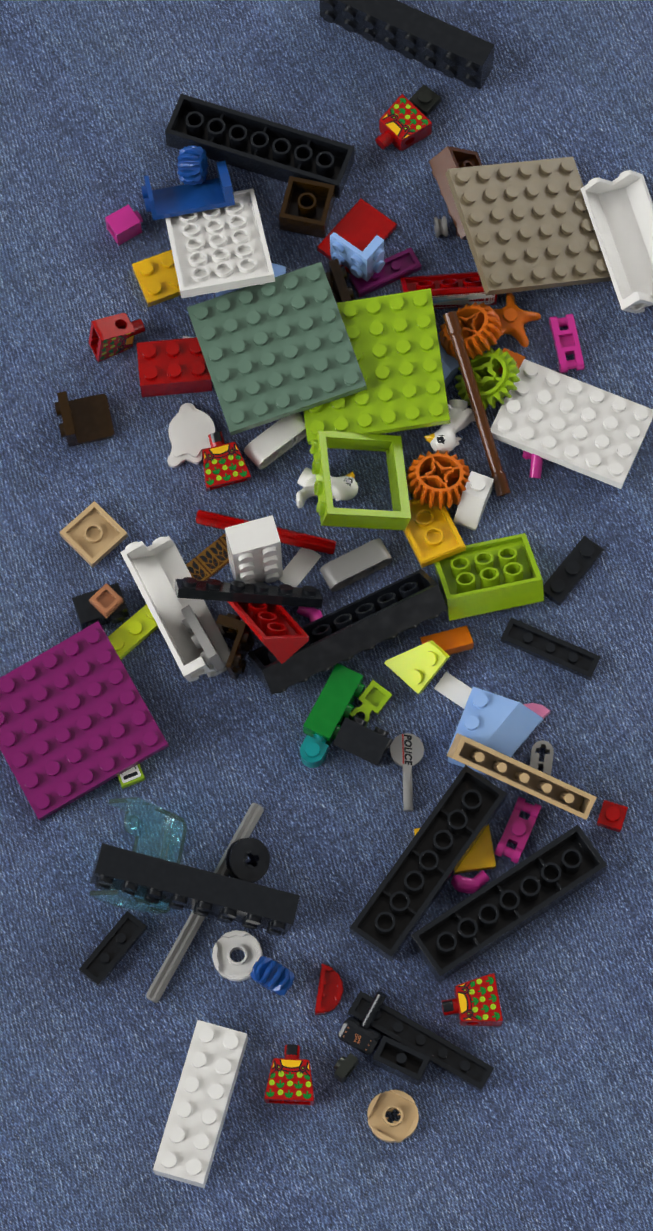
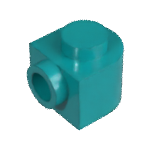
(313, 751)

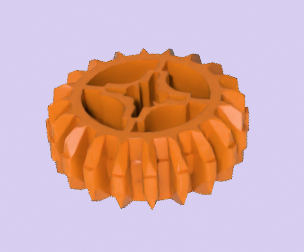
(479, 329)
(439, 474)

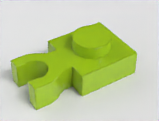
(373, 699)

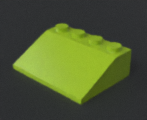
(490, 577)

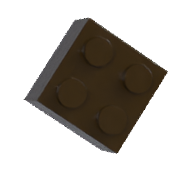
(307, 207)

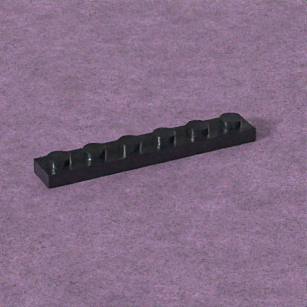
(248, 593)
(413, 1035)

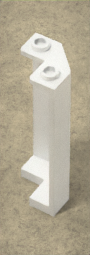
(624, 228)
(155, 575)

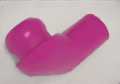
(535, 466)
(310, 612)
(469, 885)

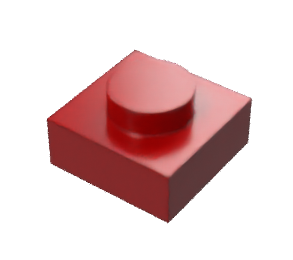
(612, 816)

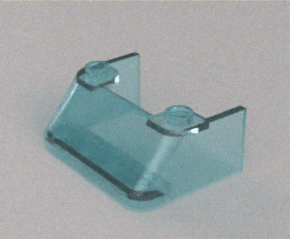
(156, 835)

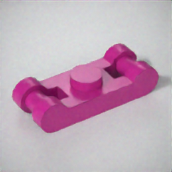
(566, 343)
(518, 830)

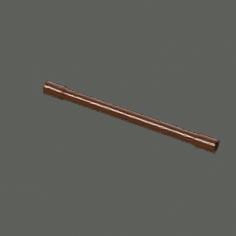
(455, 332)

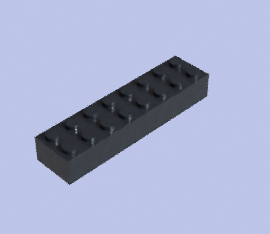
(415, 36)
(258, 144)
(352, 630)
(428, 863)
(194, 889)
(508, 903)

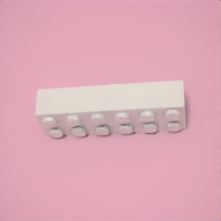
(200, 1104)

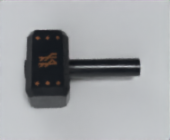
(360, 1033)

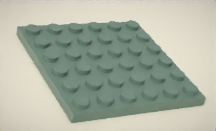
(276, 348)

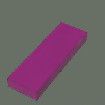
(395, 267)

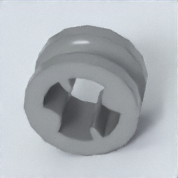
(440, 226)

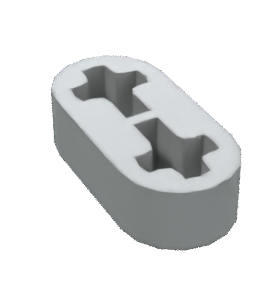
(548, 758)

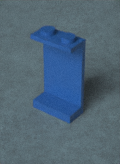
(189, 198)

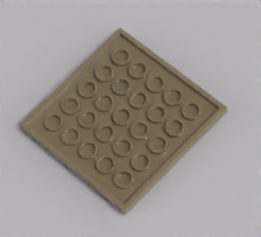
(528, 225)

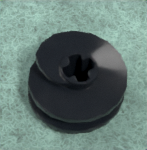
(258, 863)

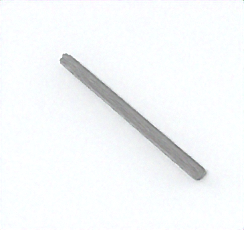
(194, 921)

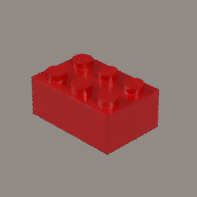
(172, 367)

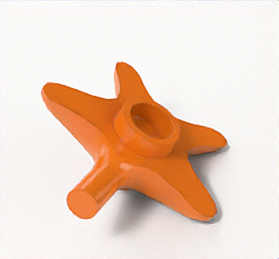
(514, 319)

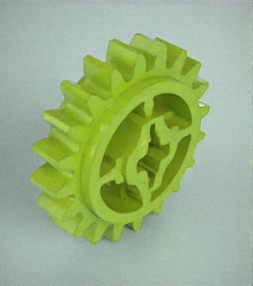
(490, 384)

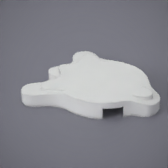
(189, 435)

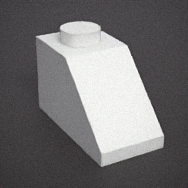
(473, 500)

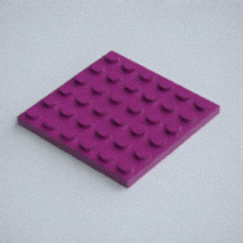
(73, 721)

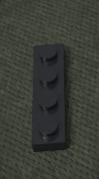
(550, 648)

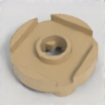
(387, 1102)

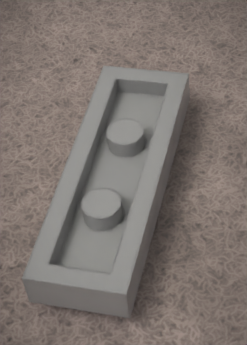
(201, 639)

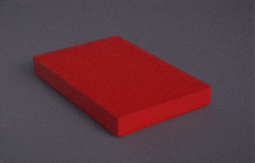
(359, 228)

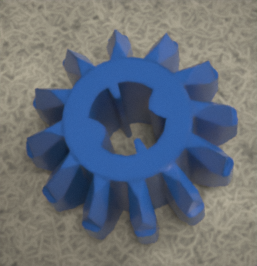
(192, 165)
(272, 975)

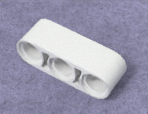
(276, 440)

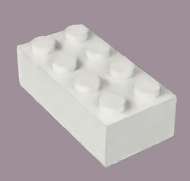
(255, 551)

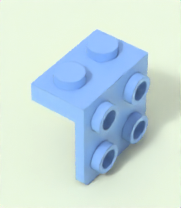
(360, 263)

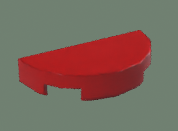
(329, 990)

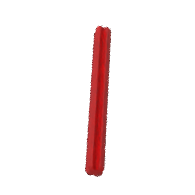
(286, 536)

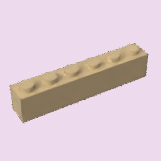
(521, 776)

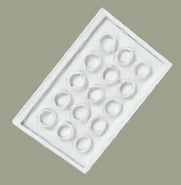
(220, 248)
(572, 424)

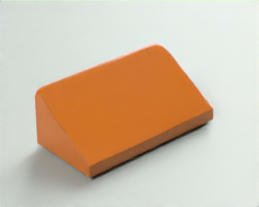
(451, 640)

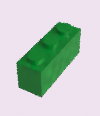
(334, 703)

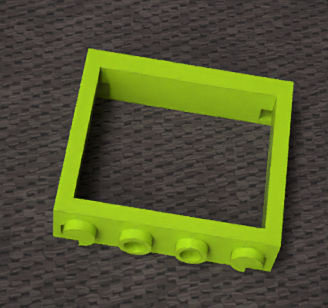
(361, 518)

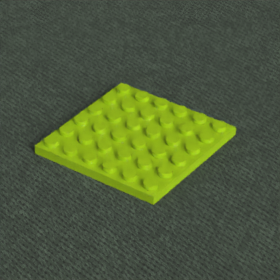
(400, 365)

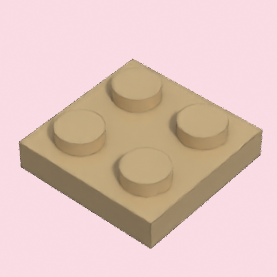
(93, 534)

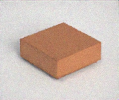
(106, 600)

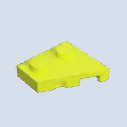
(418, 665)

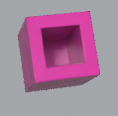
(124, 224)

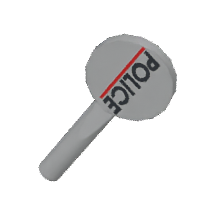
(407, 752)

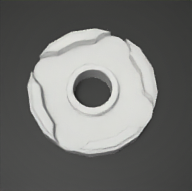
(226, 945)

